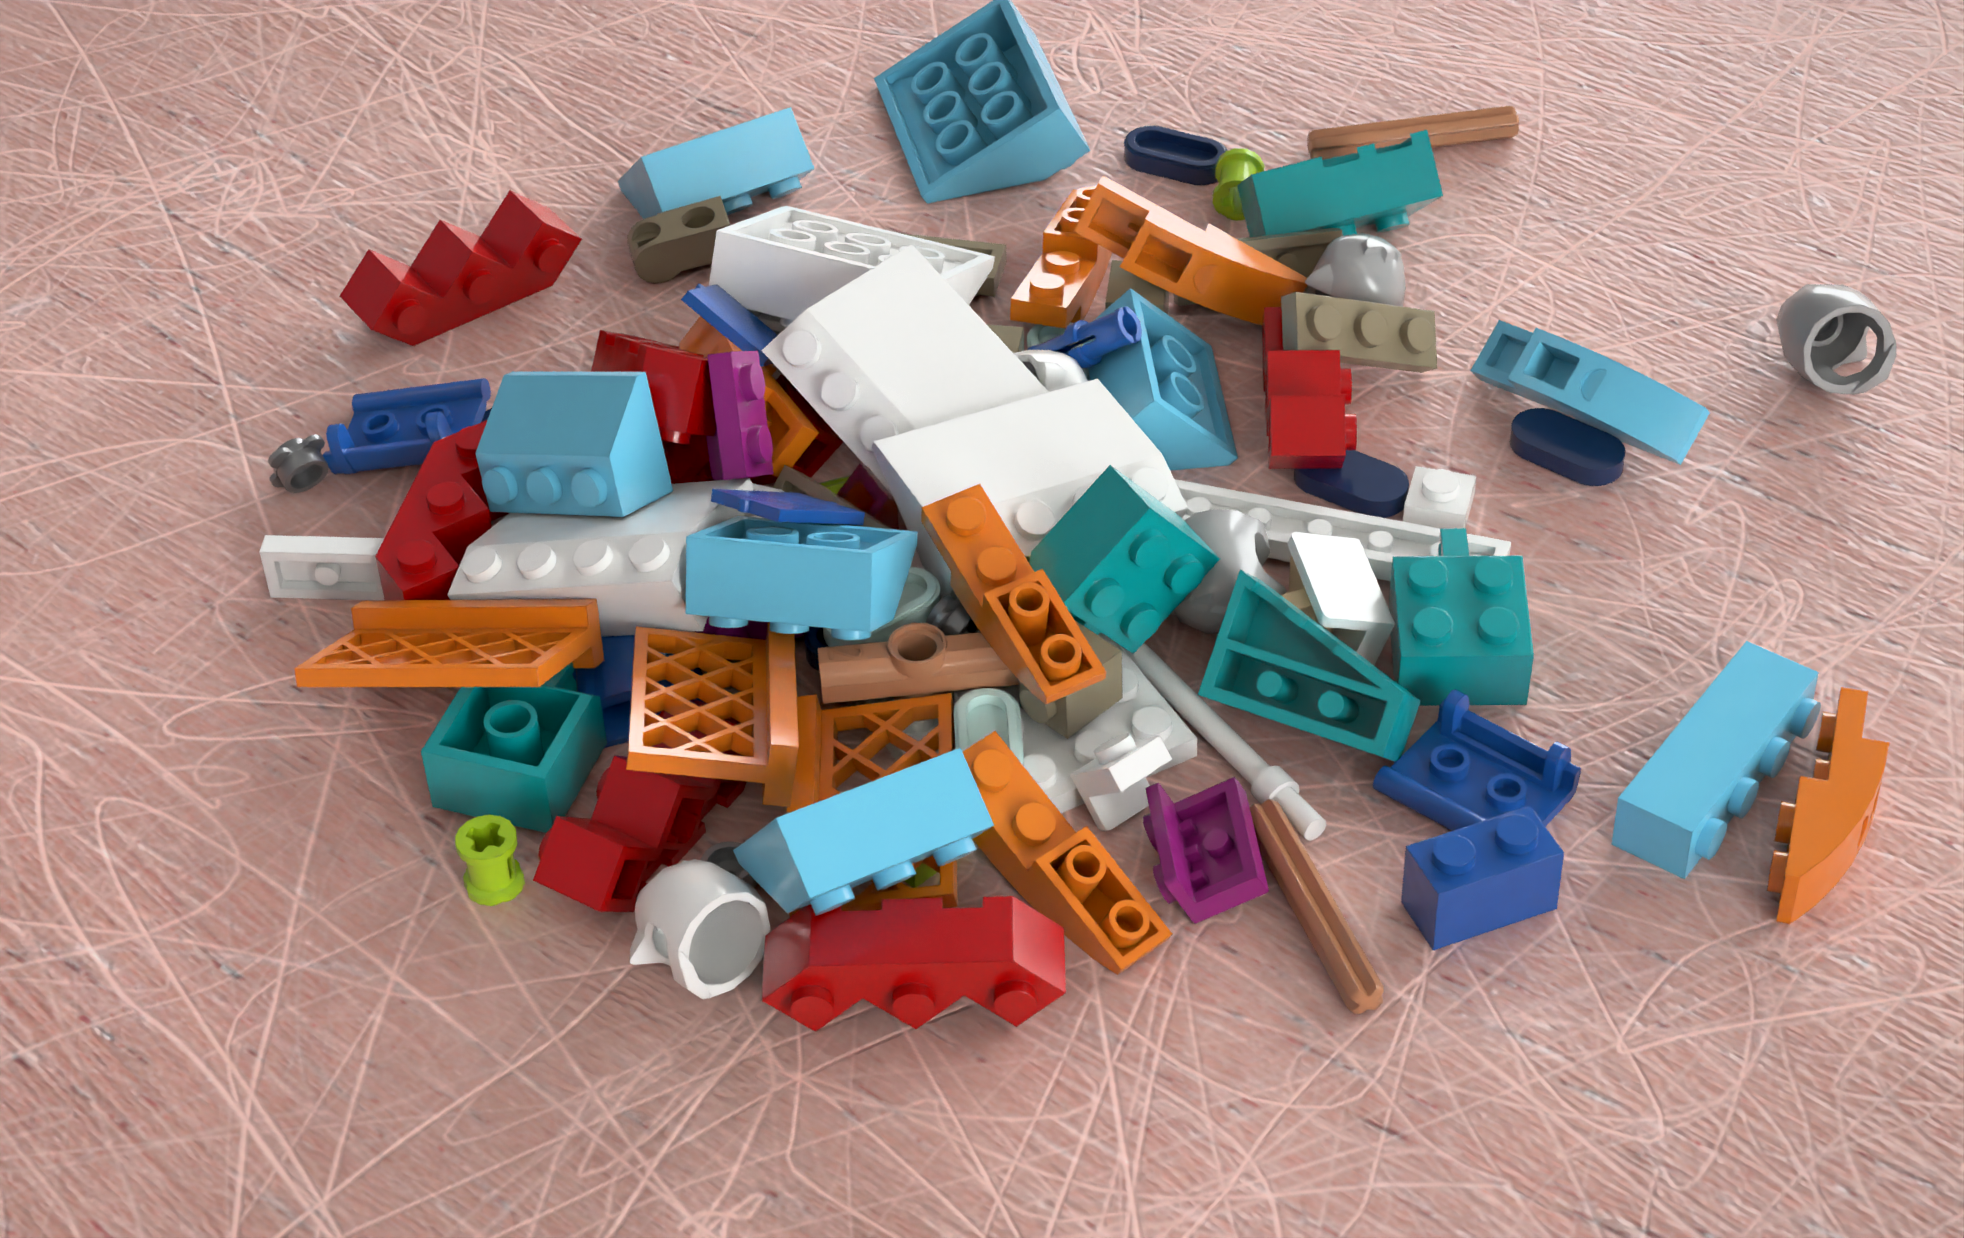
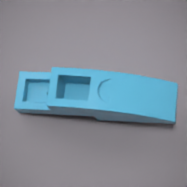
(1591, 390)

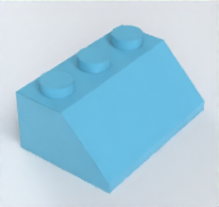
(727, 163)
(1169, 388)
(572, 445)
(797, 575)
(868, 835)

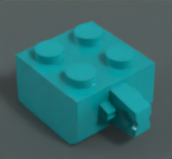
(1122, 560)
(1461, 625)
(515, 751)

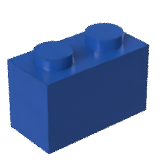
(1481, 877)

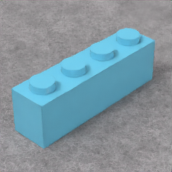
(1716, 760)

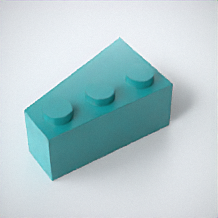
(1344, 191)
(1303, 676)

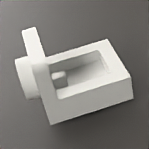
(1117, 780)

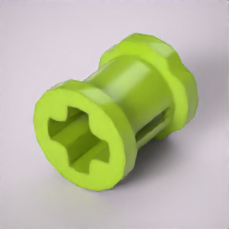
(1231, 170)
(488, 850)

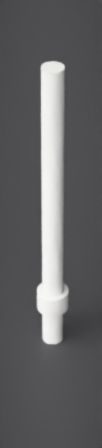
(1266, 780)

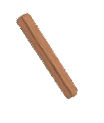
(1442, 130)
(1316, 909)

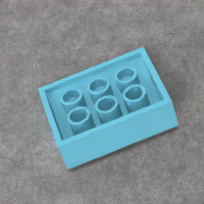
(980, 108)

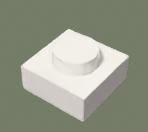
(1439, 498)

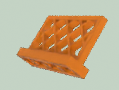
(458, 644)
(763, 707)
(820, 774)

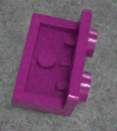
(742, 437)
(1205, 849)

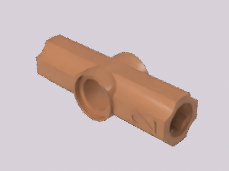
(911, 665)

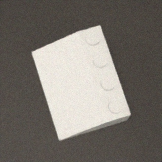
(799, 257)
(897, 356)
(1029, 460)
(624, 562)

